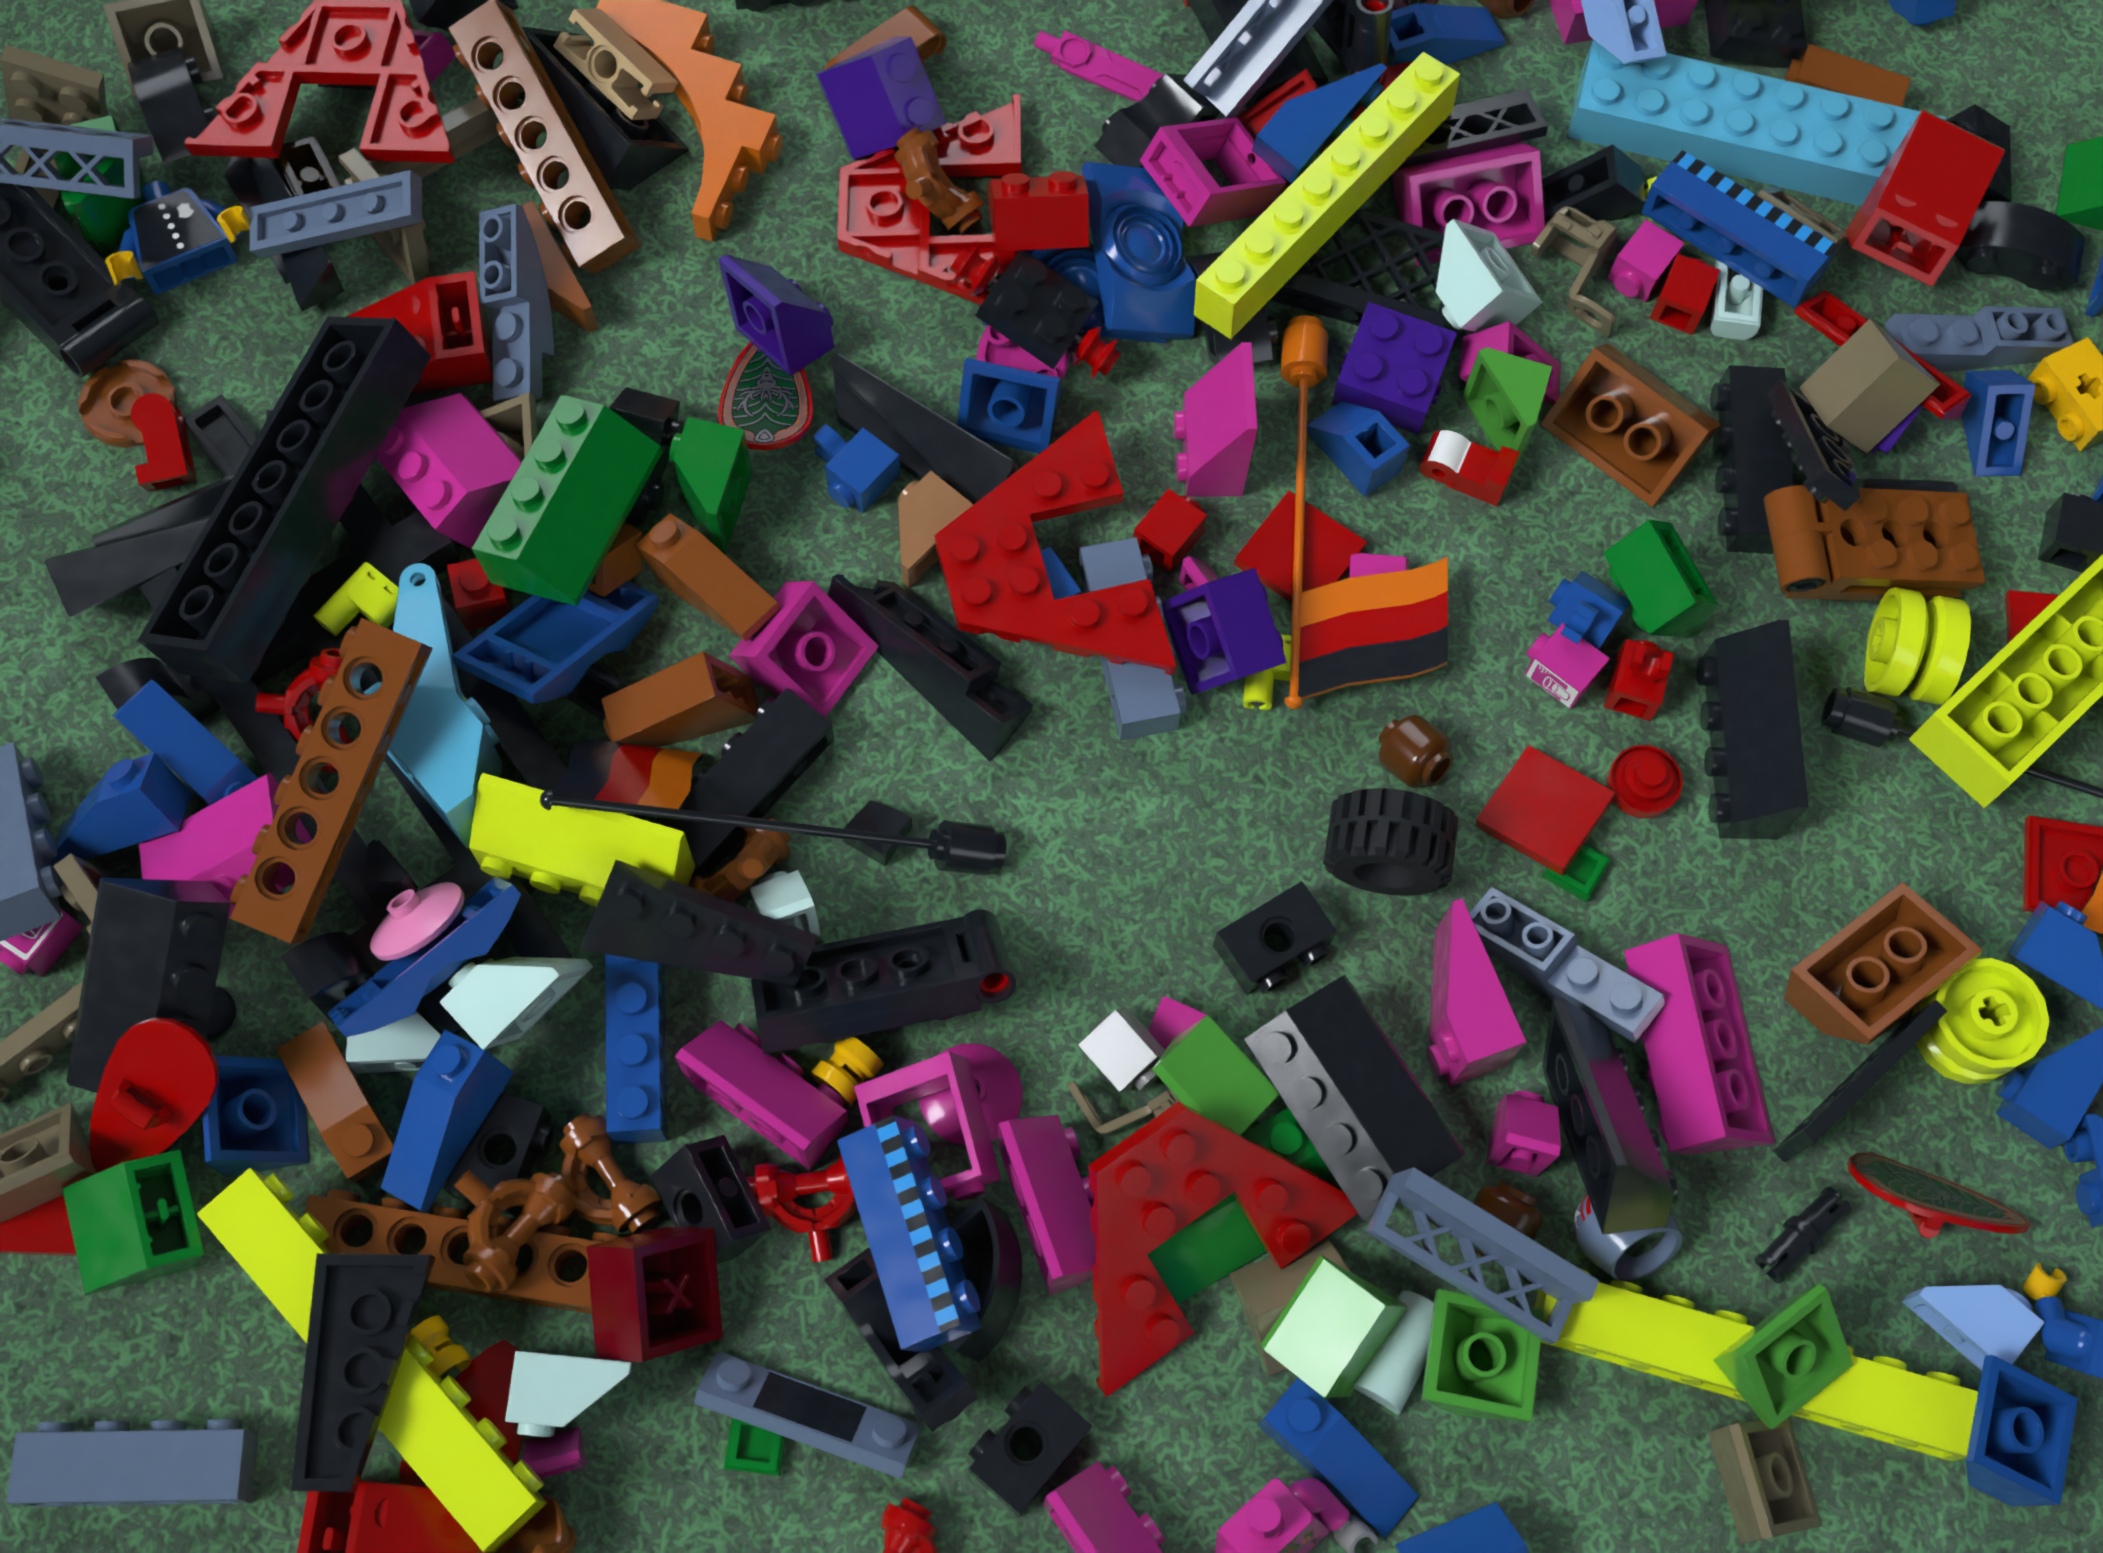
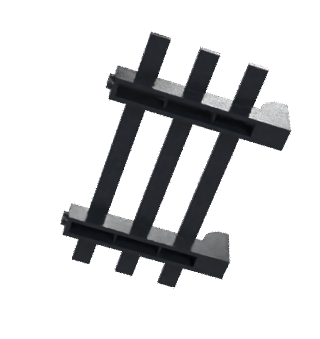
(337, 962)

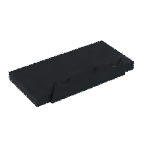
(1859, 1081)

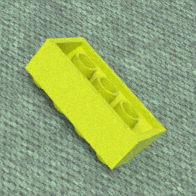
(567, 845)

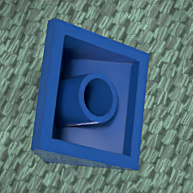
(1008, 405)
(254, 1118)

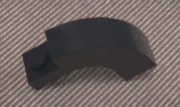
(924, 1379)

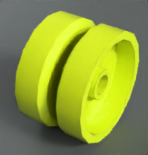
(1917, 646)
(1990, 1023)

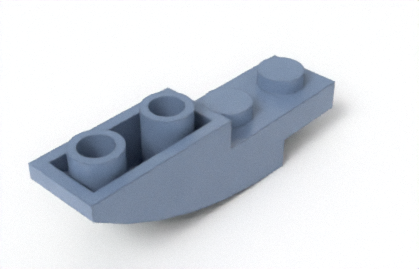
(519, 300)
(1985, 340)
(1560, 968)

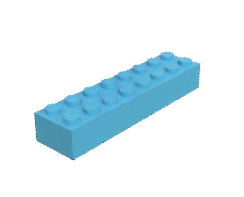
(1739, 123)

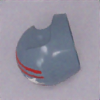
(1608, 1249)

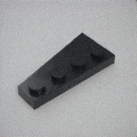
(1817, 448)
(682, 927)
(353, 1352)

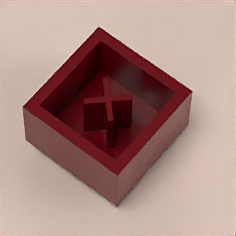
(654, 1293)

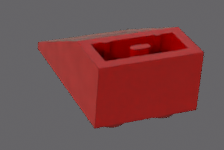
(1925, 198)
(448, 323)
(381, 1521)

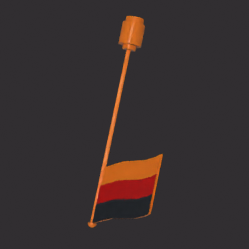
(1363, 624)

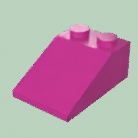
(1218, 428)
(1469, 1012)

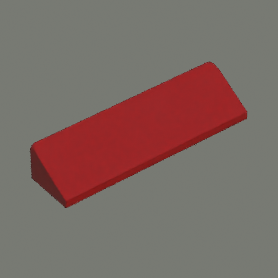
(1841, 322)

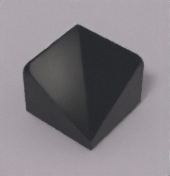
(879, 819)

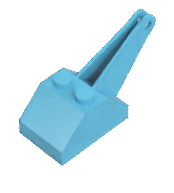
(440, 738)

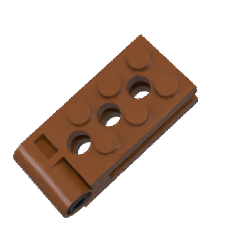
(1877, 544)

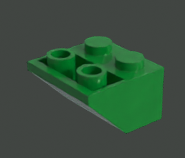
(99, 216)
(1661, 581)
(133, 1222)

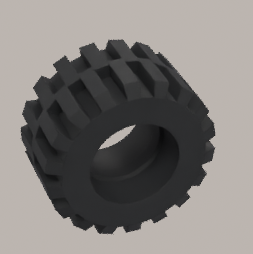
(1391, 841)

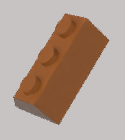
(1629, 424)
(1879, 967)

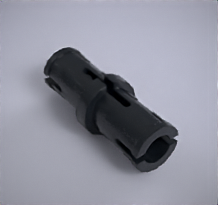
(1803, 1234)

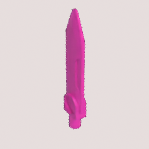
(1098, 65)

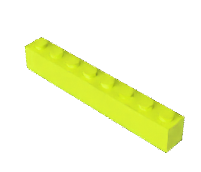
(1325, 195)
(1680, 1343)
(423, 1413)

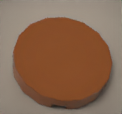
(110, 418)

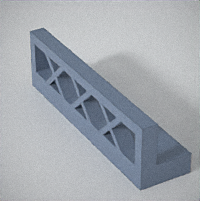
(1251, 50)
(77, 142)
(1492, 1238)

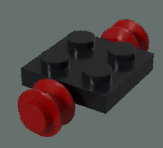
(1036, 309)

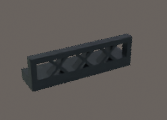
(1482, 126)

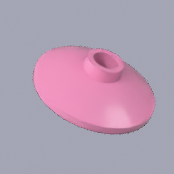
(416, 920)

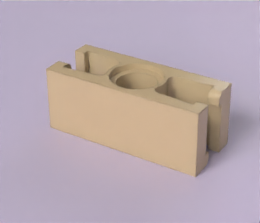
(632, 61)

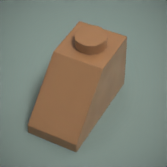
(923, 512)

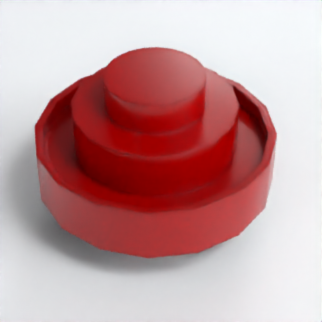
(1644, 781)

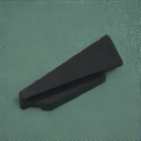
(307, 269)
(917, 433)
(133, 550)
(936, 661)

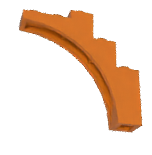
(714, 95)

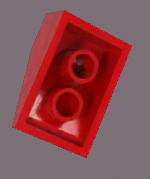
(1039, 211)

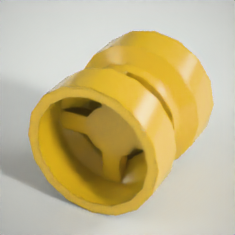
(848, 1067)
(435, 1336)

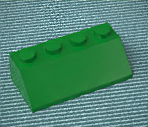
(566, 502)
(1223, 1235)

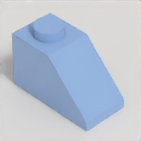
(1625, 28)
(1978, 1319)

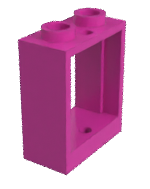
(1177, 169)
(926, 1077)

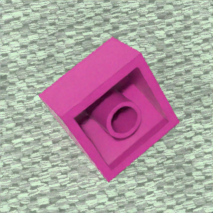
(806, 648)

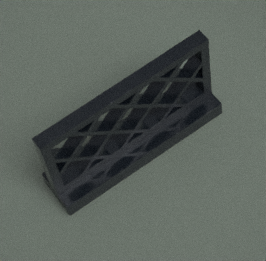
(1348, 303)

